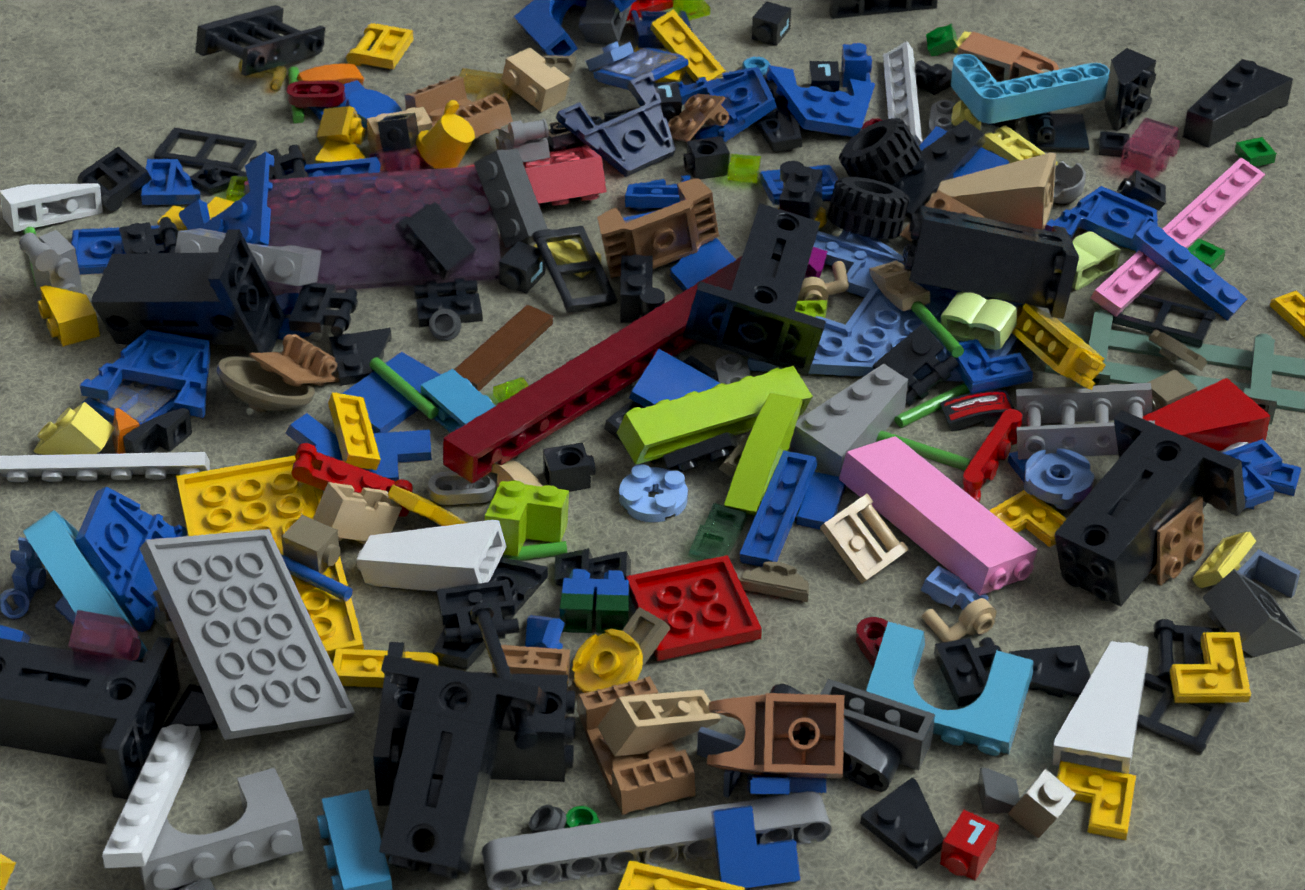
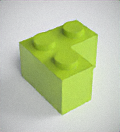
(529, 513)

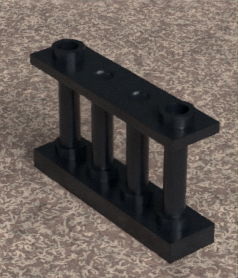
(252, 27)

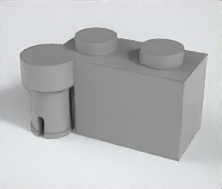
(527, 138)
(52, 261)

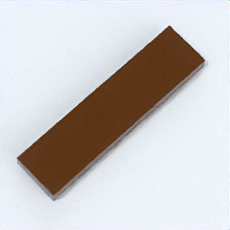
(504, 346)

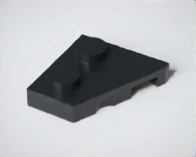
(355, 351)
(712, 448)
(1057, 670)
(905, 824)

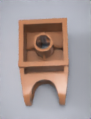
(1005, 59)
(769, 732)

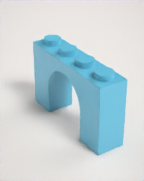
(985, 723)

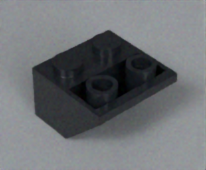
(1129, 87)

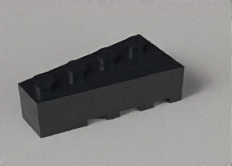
(1236, 101)

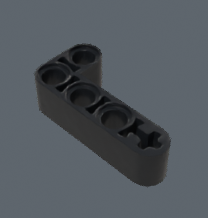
(866, 756)

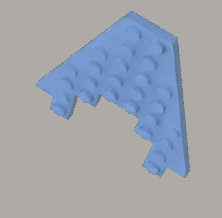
(877, 321)

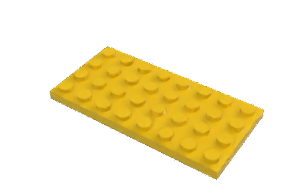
(269, 498)

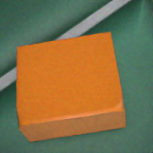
(123, 424)

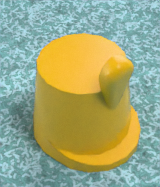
(447, 140)

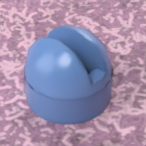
(20, 600)

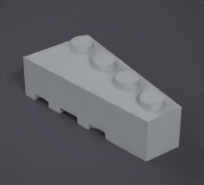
(850, 419)

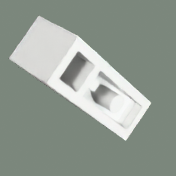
(49, 204)

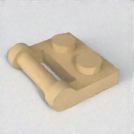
(857, 544)

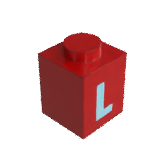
(969, 845)

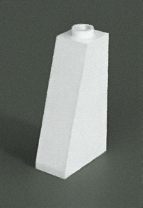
(433, 556)
(1106, 714)

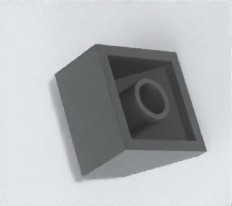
(1253, 612)

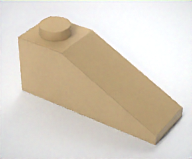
(653, 720)

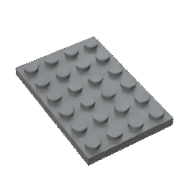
(246, 632)

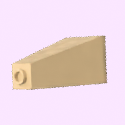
(1009, 193)

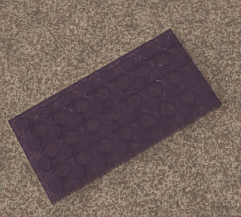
(356, 219)

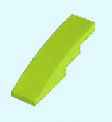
(763, 451)

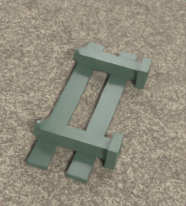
(1259, 361)

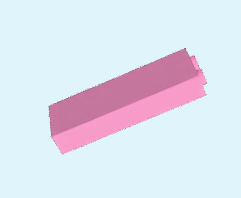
(938, 515)

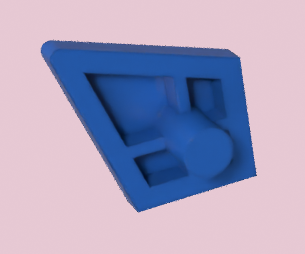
(544, 632)

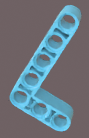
(1026, 95)
(80, 584)

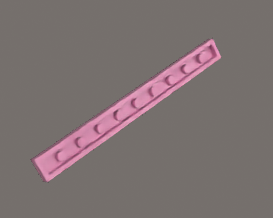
(1185, 229)

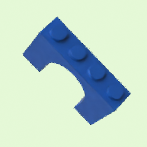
(544, 24)

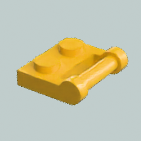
(388, 49)

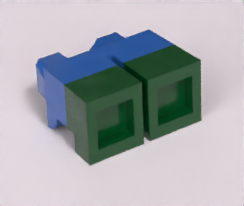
(583, 594)

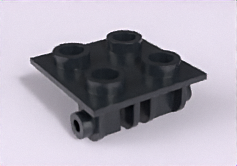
(1058, 131)

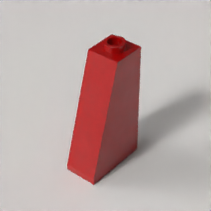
(1215, 416)

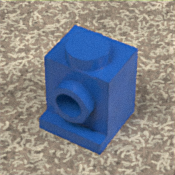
(855, 63)

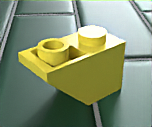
(75, 433)

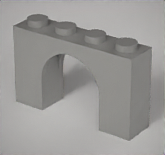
(278, 264)
(262, 834)

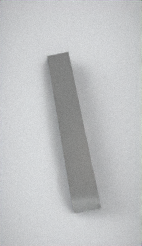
(647, 839)

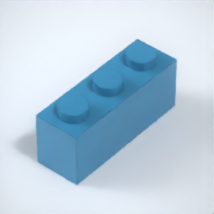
(455, 399)
(353, 842)

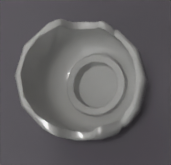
(1068, 182)

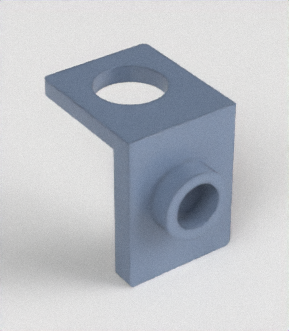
(1271, 573)
(715, 743)

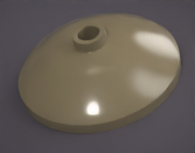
(260, 387)

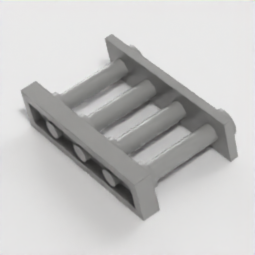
(1074, 405)

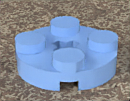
(644, 479)

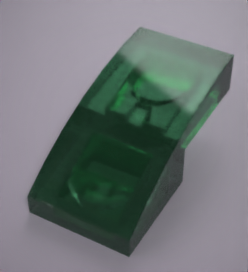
(718, 533)

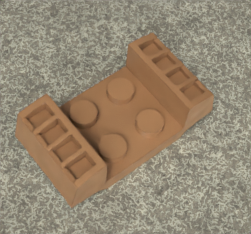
(483, 115)
(663, 233)
(635, 779)

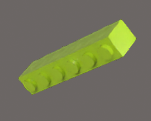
(703, 415)

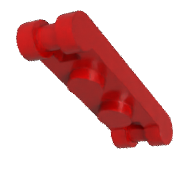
(994, 448)
(319, 469)

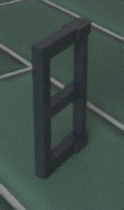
(210, 140)
(593, 264)
(1167, 306)
(1153, 723)

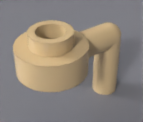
(816, 289)
(975, 618)

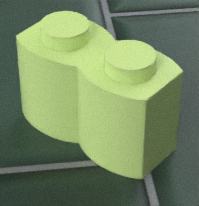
(1095, 258)
(976, 318)

